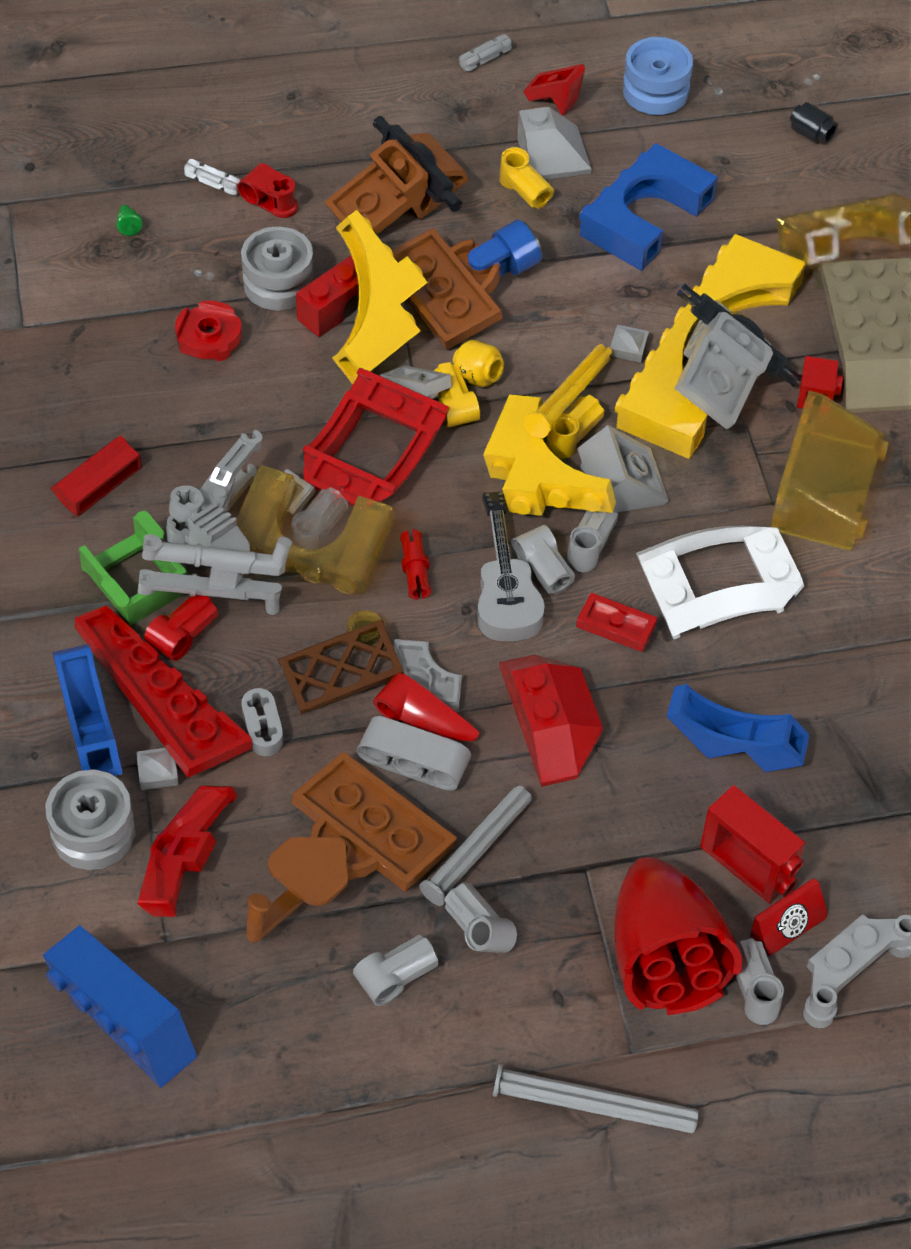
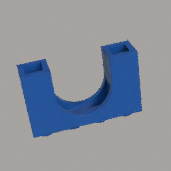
(653, 175)

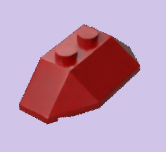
(553, 715)

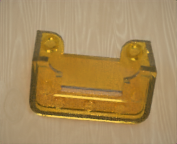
(828, 474)

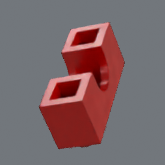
(323, 300)

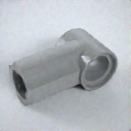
(589, 539)
(540, 552)
(481, 924)
(387, 974)
(758, 980)

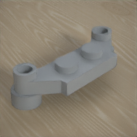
(847, 957)

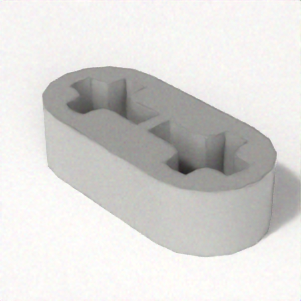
(269, 720)

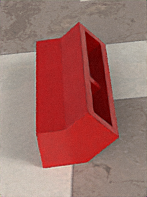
(97, 476)

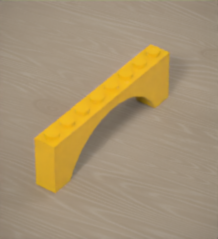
(741, 279)

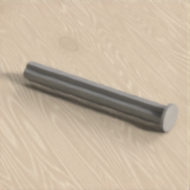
(595, 1100)

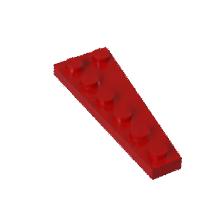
(174, 711)

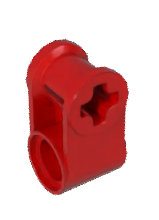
(269, 191)

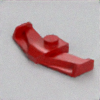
(182, 848)

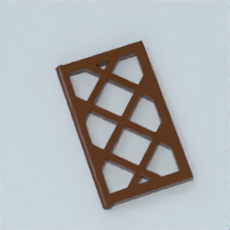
(331, 692)

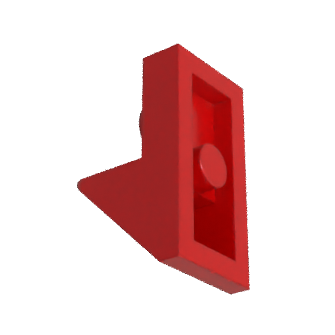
(560, 84)

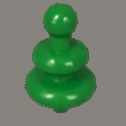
(128, 221)

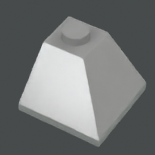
(552, 143)

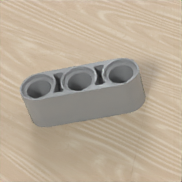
(414, 753)

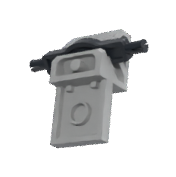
(725, 359)

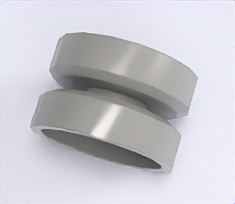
(276, 267)
(90, 819)

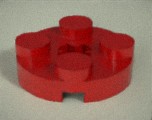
(210, 345)

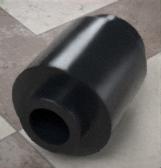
(813, 123)

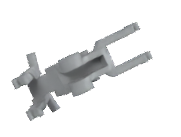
(206, 535)

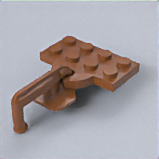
(356, 830)

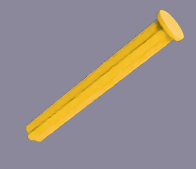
(539, 423)

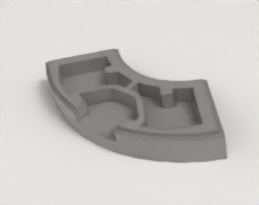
(421, 667)

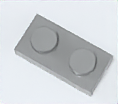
(420, 380)

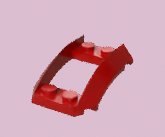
(384, 399)

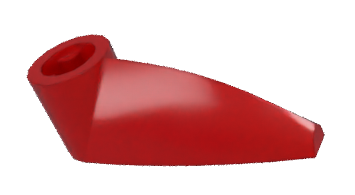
(418, 707)

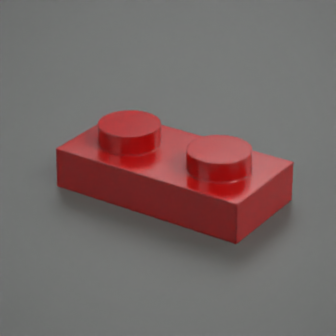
(616, 622)

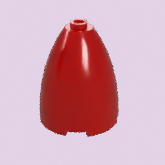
(665, 911)

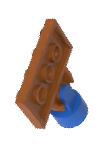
(462, 277)

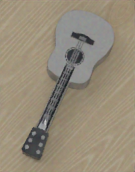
(509, 602)

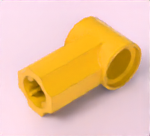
(523, 178)
(462, 403)
(573, 426)

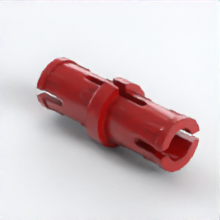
(415, 564)

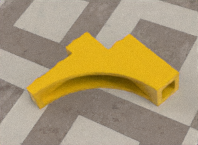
(383, 285)
(534, 473)

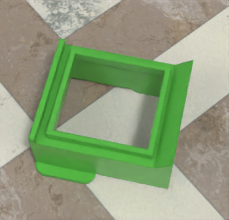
(139, 605)

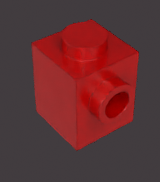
(820, 377)

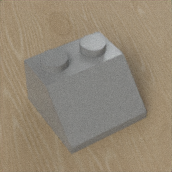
(629, 467)

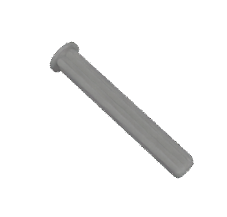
(475, 845)

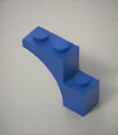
(86, 710)
(717, 731)

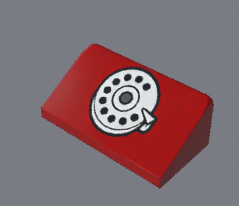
(789, 917)

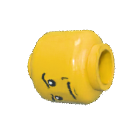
(479, 363)

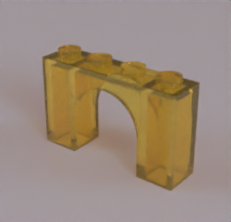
(816, 233)
(343, 563)

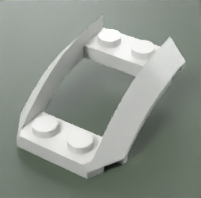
(676, 598)

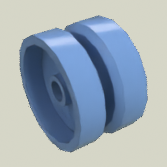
(657, 75)

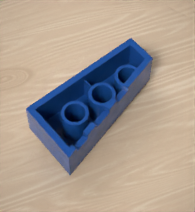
(121, 1004)

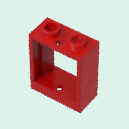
(752, 845)

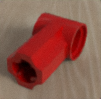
(175, 633)

